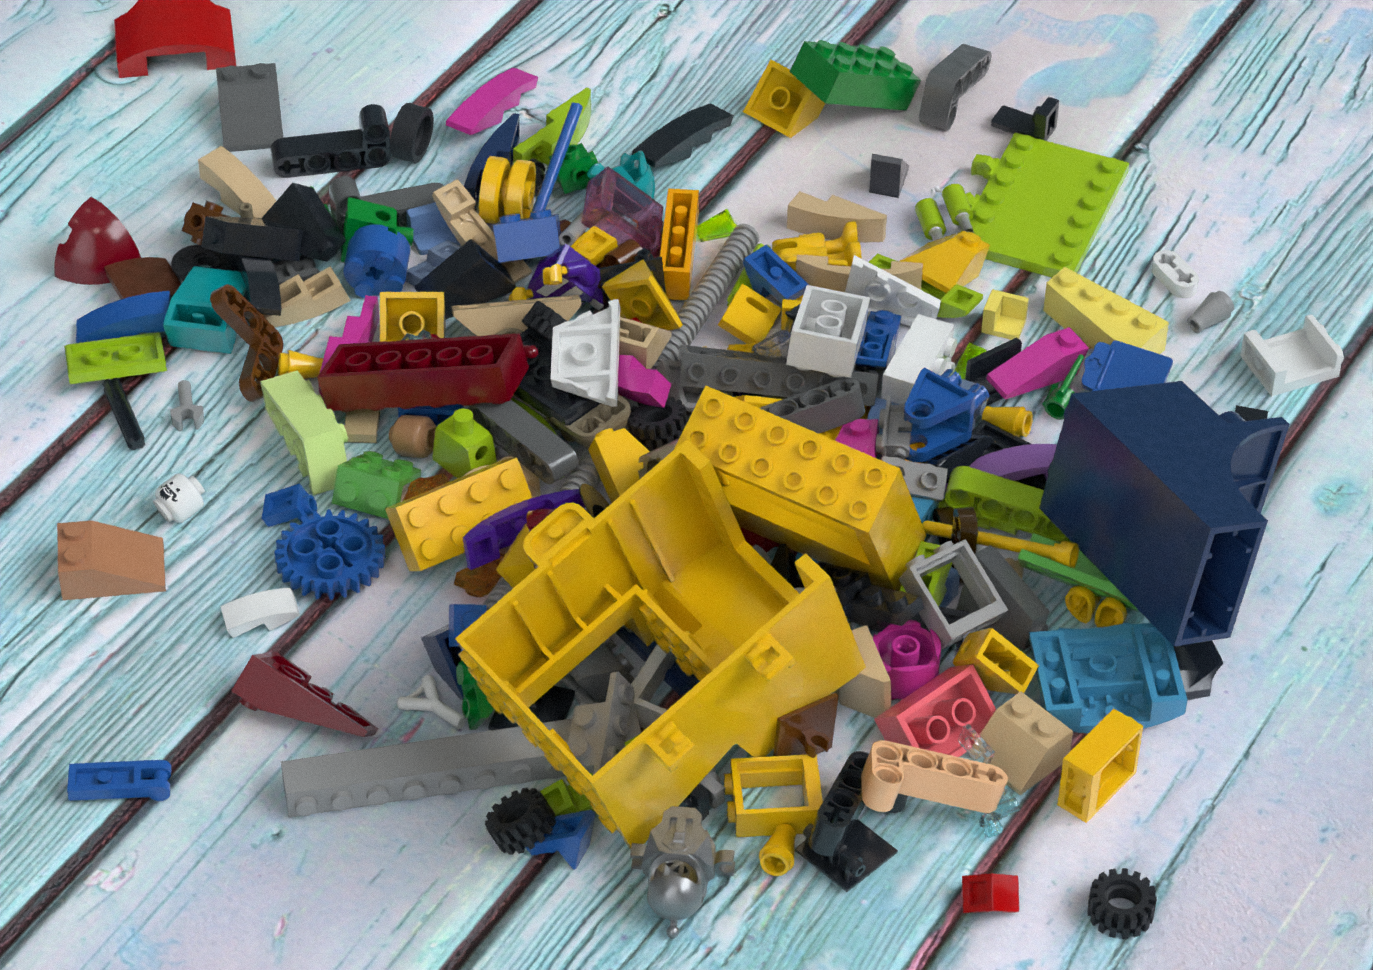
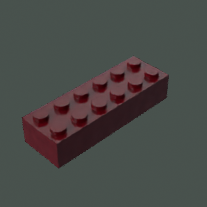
(423, 372)

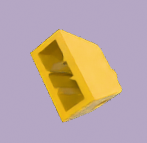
(991, 656)

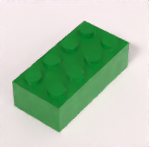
(855, 75)

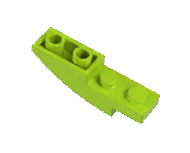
(544, 141)

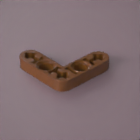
(260, 334)

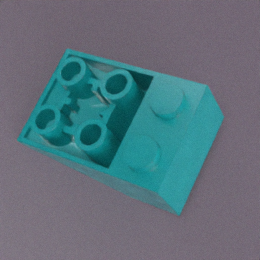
(190, 316)

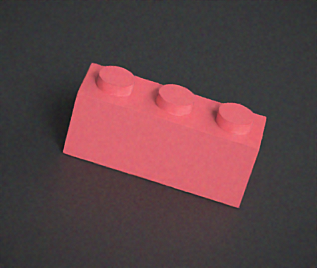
(938, 711)

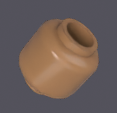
(413, 436)

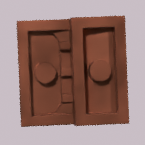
(142, 276)

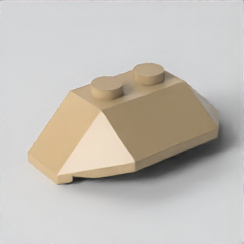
(497, 316)

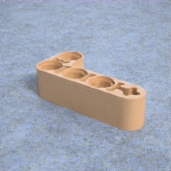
(929, 776)

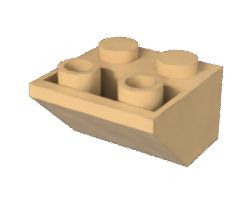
(642, 341)

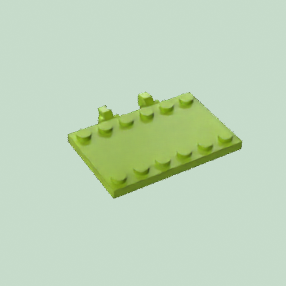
(1043, 203)

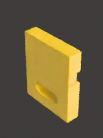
(749, 316)

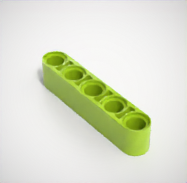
(1001, 501)

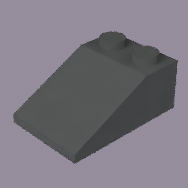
(249, 106)

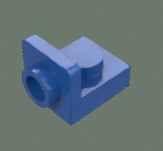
(287, 505)
(461, 617)

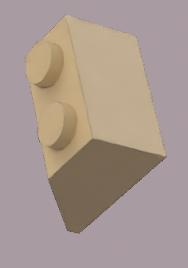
(871, 688)
(1026, 742)

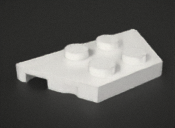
(588, 355)

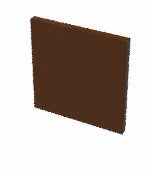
(807, 729)

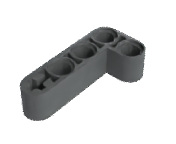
(951, 81)
(399, 199)
(822, 406)
(526, 439)

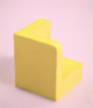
(1004, 314)

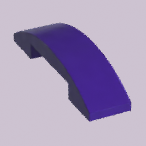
(502, 528)

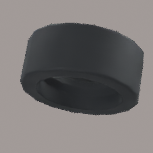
(411, 132)

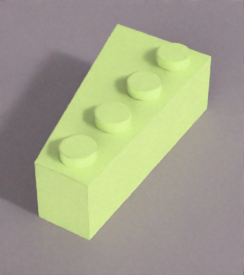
(306, 428)

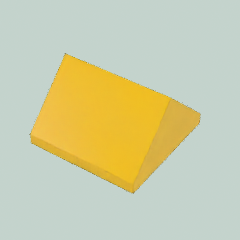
(642, 297)
(411, 314)

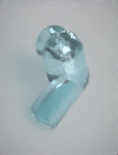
(990, 821)

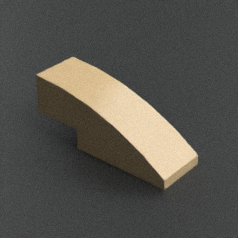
(234, 182)
(814, 215)
(309, 298)

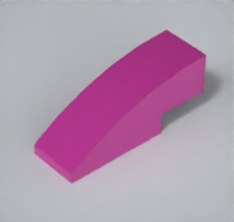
(641, 384)

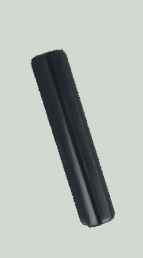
(123, 413)

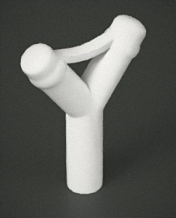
(431, 703)

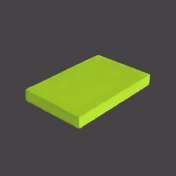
(115, 358)

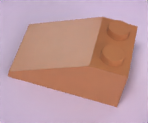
(108, 561)

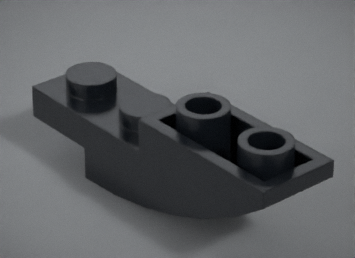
(869, 603)

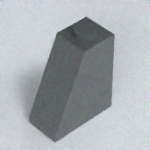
(1024, 608)

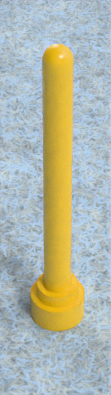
(1063, 552)

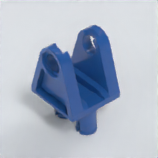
(941, 412)

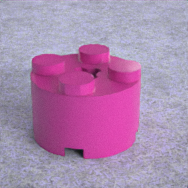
(909, 656)

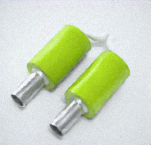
(957, 207)

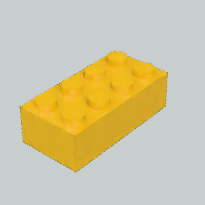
(434, 522)

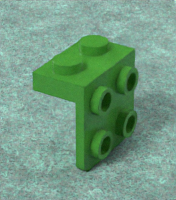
(372, 483)

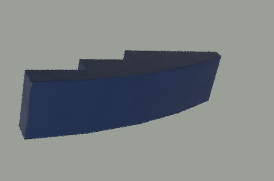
(499, 145)

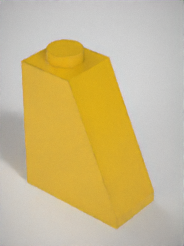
(617, 460)

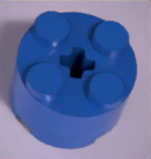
(376, 261)

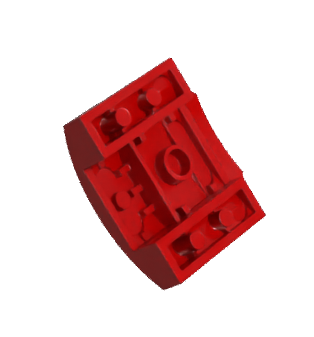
(172, 29)

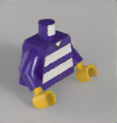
(563, 274)

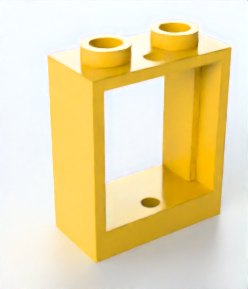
(1100, 765)
(768, 773)

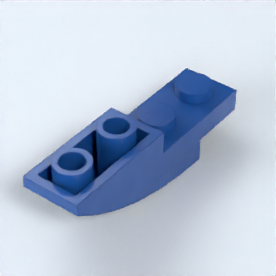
(879, 340)

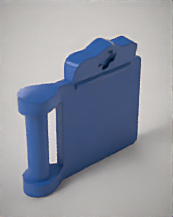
(1123, 366)

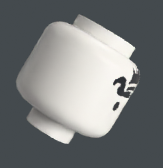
(179, 498)

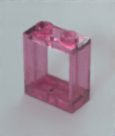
(613, 190)

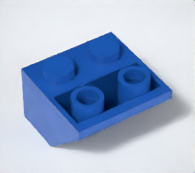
(527, 237)

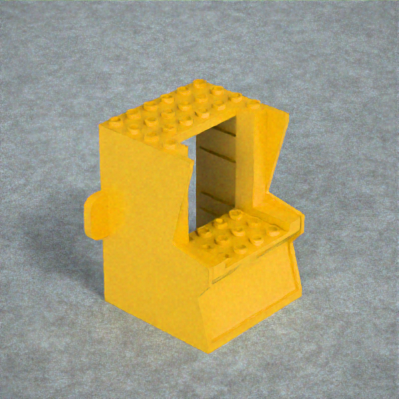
(675, 575)

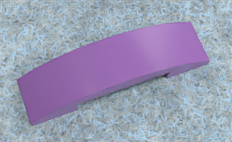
(1017, 461)

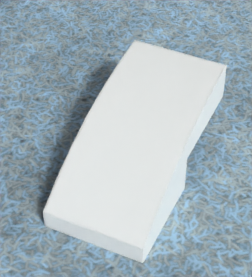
(267, 607)

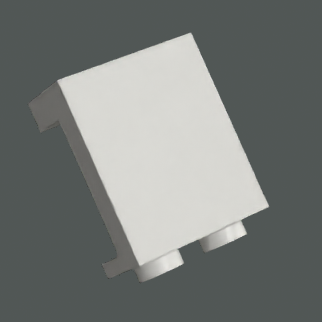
(1292, 358)

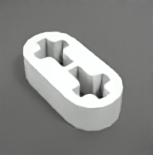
(1175, 274)

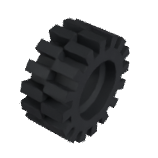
(542, 319)
(657, 425)
(520, 821)
(1118, 919)

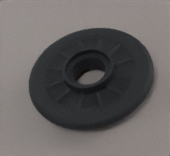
(196, 255)

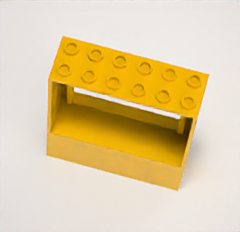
(808, 489)

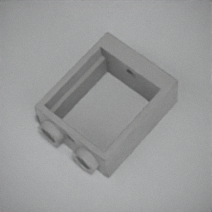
(974, 577)

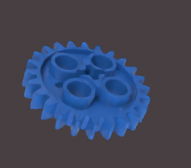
(329, 554)

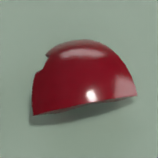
(94, 242)

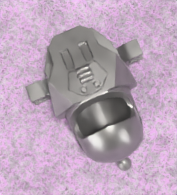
(679, 864)

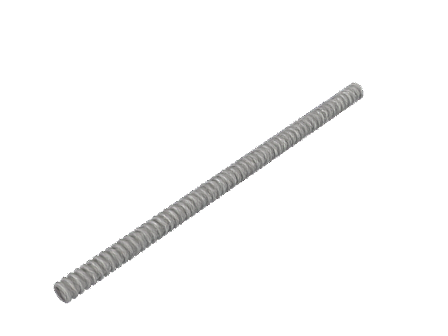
(693, 316)

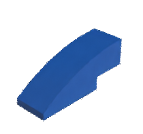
(124, 318)

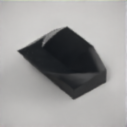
(1198, 667)

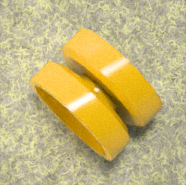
(506, 189)

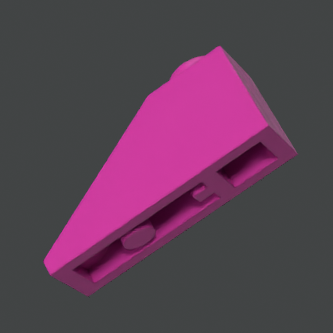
(1038, 364)

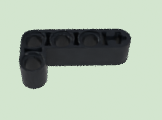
(336, 150)
(843, 807)

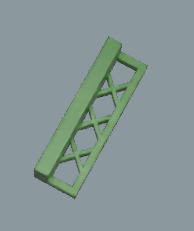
(1084, 573)

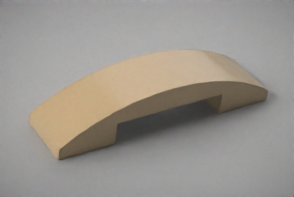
(465, 223)
(833, 277)

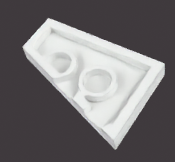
(889, 292)

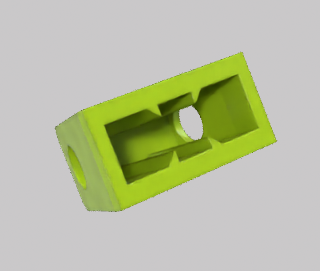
(462, 444)

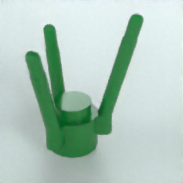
(1059, 396)

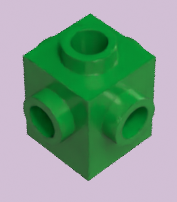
(575, 168)

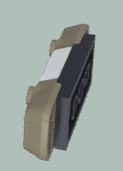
(573, 415)

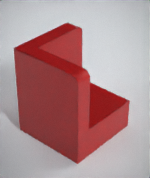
(990, 893)

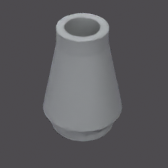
(1212, 310)

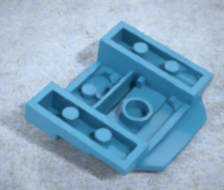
(1106, 669)

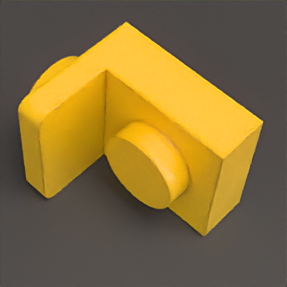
(594, 245)

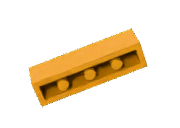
(679, 241)

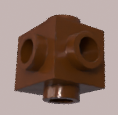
(195, 219)

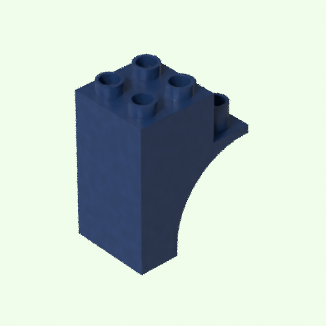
(1165, 500)

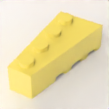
(1101, 314)

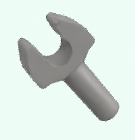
(186, 408)

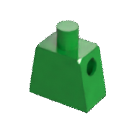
(364, 213)

